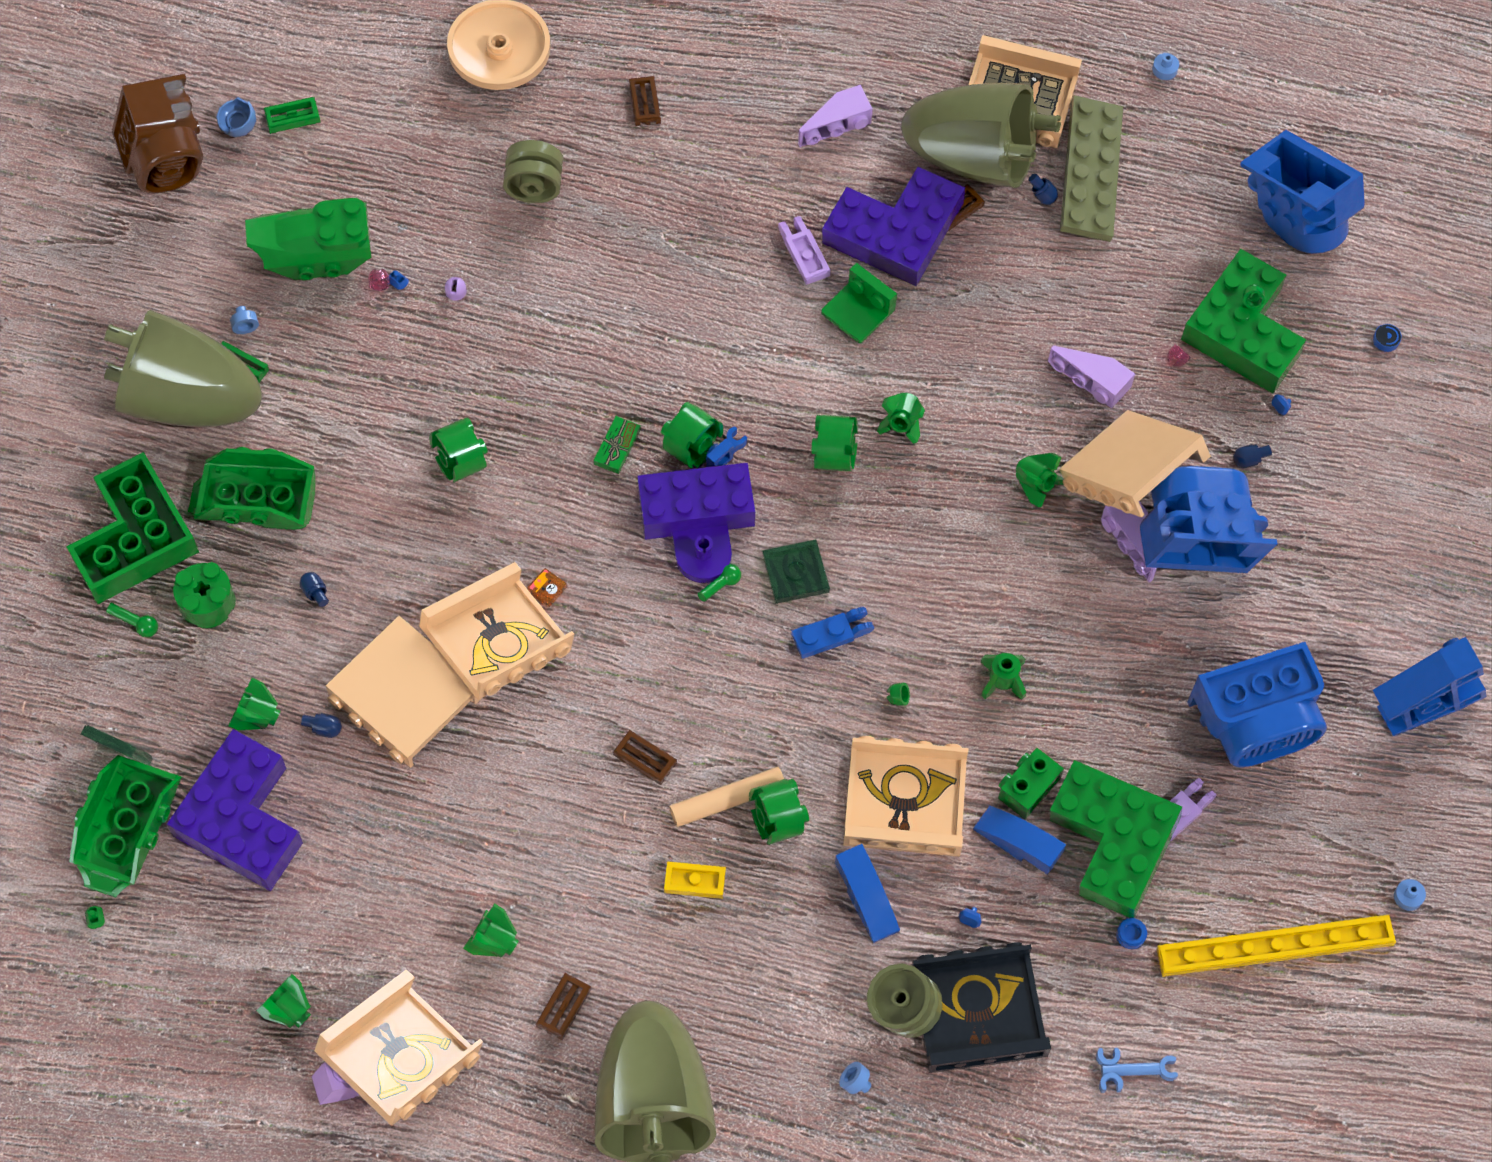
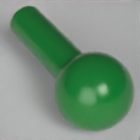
(730, 576)
(145, 626)

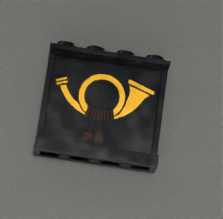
(987, 1008)

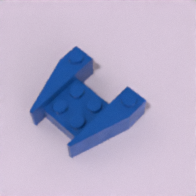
(1432, 687)

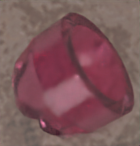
(379, 280)
(1181, 356)

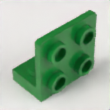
(861, 304)

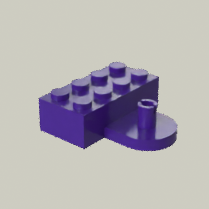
(698, 512)

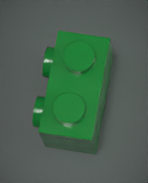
(1030, 782)

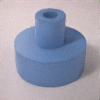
(1165, 66)
(244, 321)
(1409, 894)
(855, 1078)

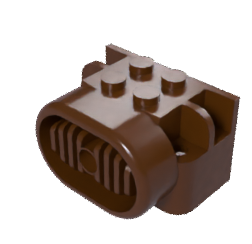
(158, 134)

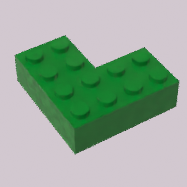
(1241, 335)
(142, 539)
(1131, 832)

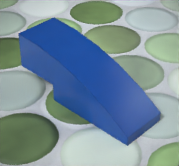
(1020, 838)
(867, 893)

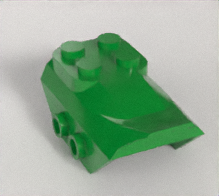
(312, 241)
(255, 488)
(120, 823)

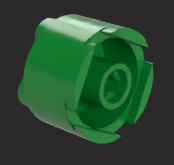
(691, 435)
(836, 443)
(458, 450)
(204, 594)
(778, 811)

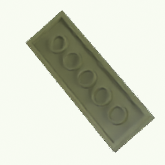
(1091, 168)

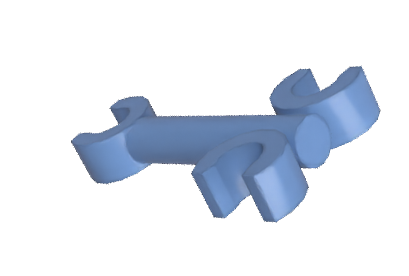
(1112, 1071)

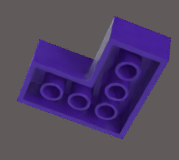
(899, 237)
(224, 813)

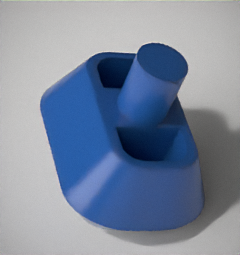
(398, 280)
(1281, 404)
(970, 917)

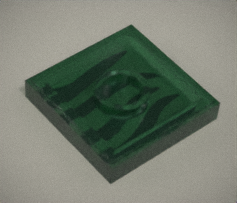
(795, 571)
(116, 745)

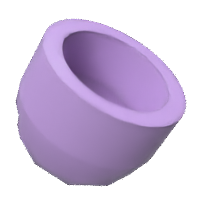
(460, 288)

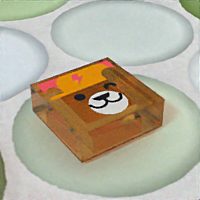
(547, 587)

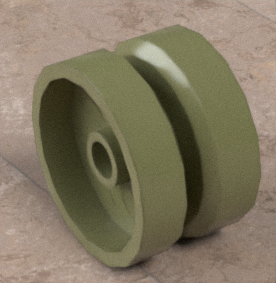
(533, 171)
(904, 1000)

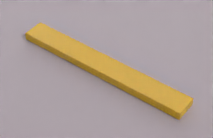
(1275, 945)

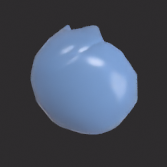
(236, 117)

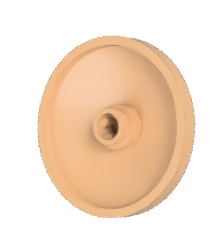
(498, 44)

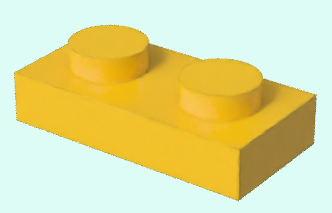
(694, 880)

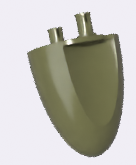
(978, 131)
(180, 376)
(652, 1089)

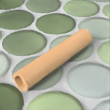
(721, 798)

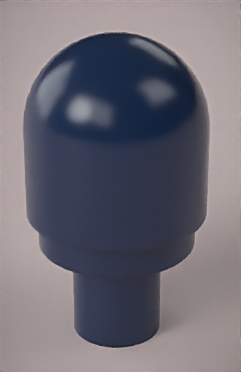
(1043, 189)
(1250, 455)
(314, 588)
(323, 724)

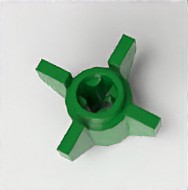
(903, 415)
(1038, 475)
(1004, 673)
(255, 708)
(493, 934)
(287, 1004)

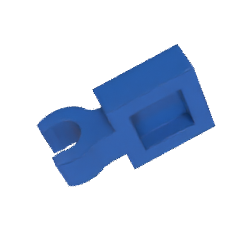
(723, 453)

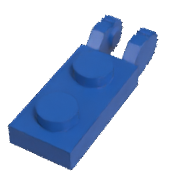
(830, 632)

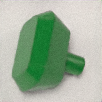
(94, 917)

